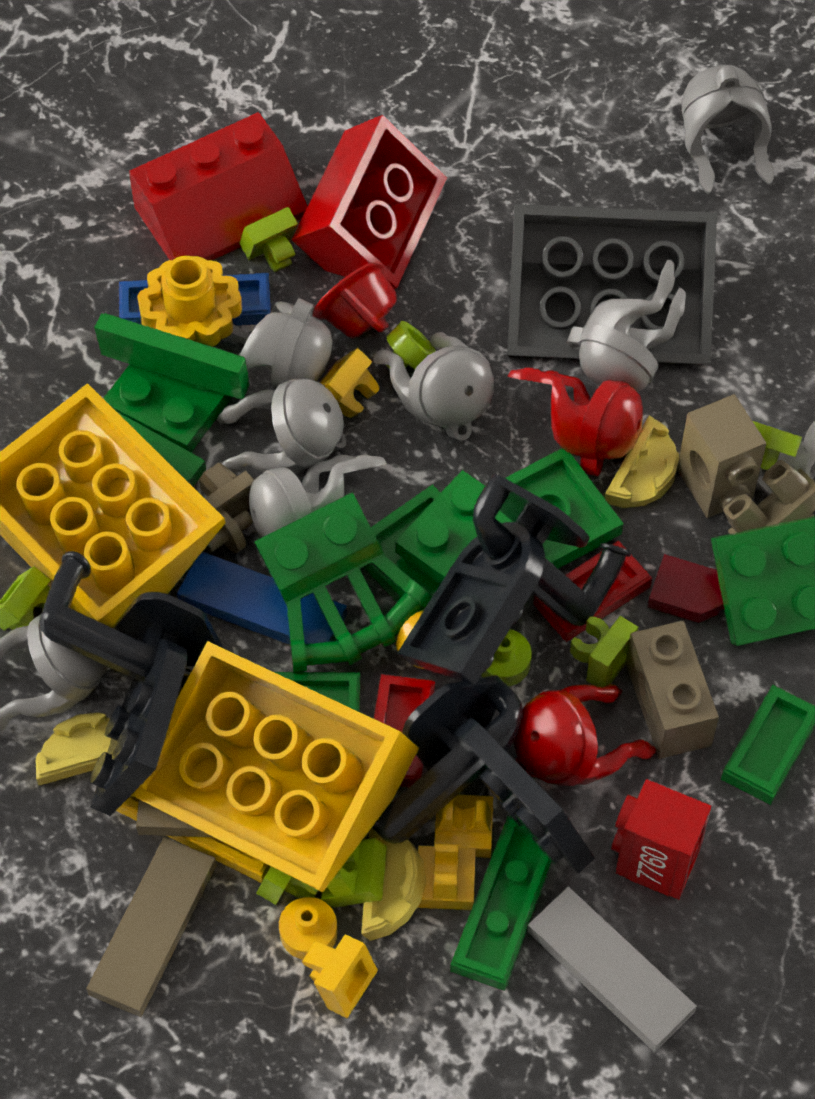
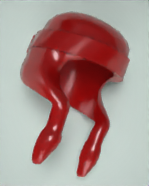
(588, 426)
(561, 742)

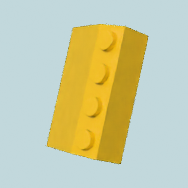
(102, 491)
(275, 767)

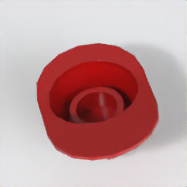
(358, 302)

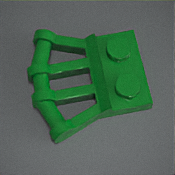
(320, 551)

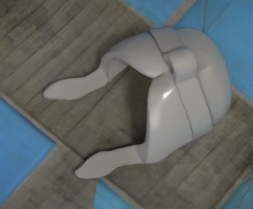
(720, 99)
(287, 343)
(621, 353)
(446, 387)
(304, 421)
(281, 498)
(62, 669)

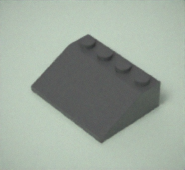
(582, 256)

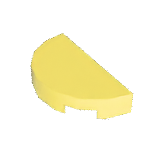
(646, 469)
(72, 748)
(401, 890)

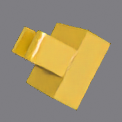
(350, 374)
(467, 822)
(448, 876)
(341, 973)

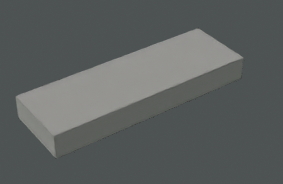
(611, 969)

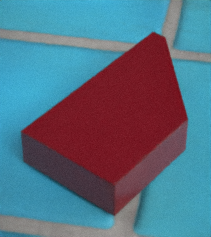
(686, 590)

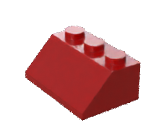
(214, 188)
(370, 202)

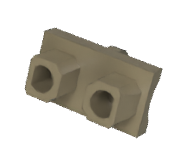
(231, 499)
(790, 500)

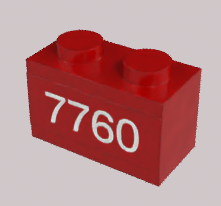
(660, 838)

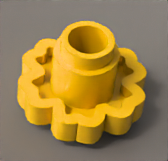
(191, 300)

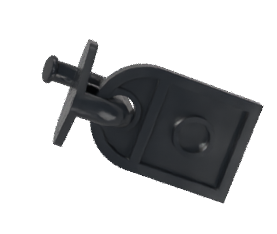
(496, 578)
(148, 643)
(460, 744)

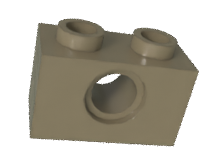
(720, 454)
(671, 689)

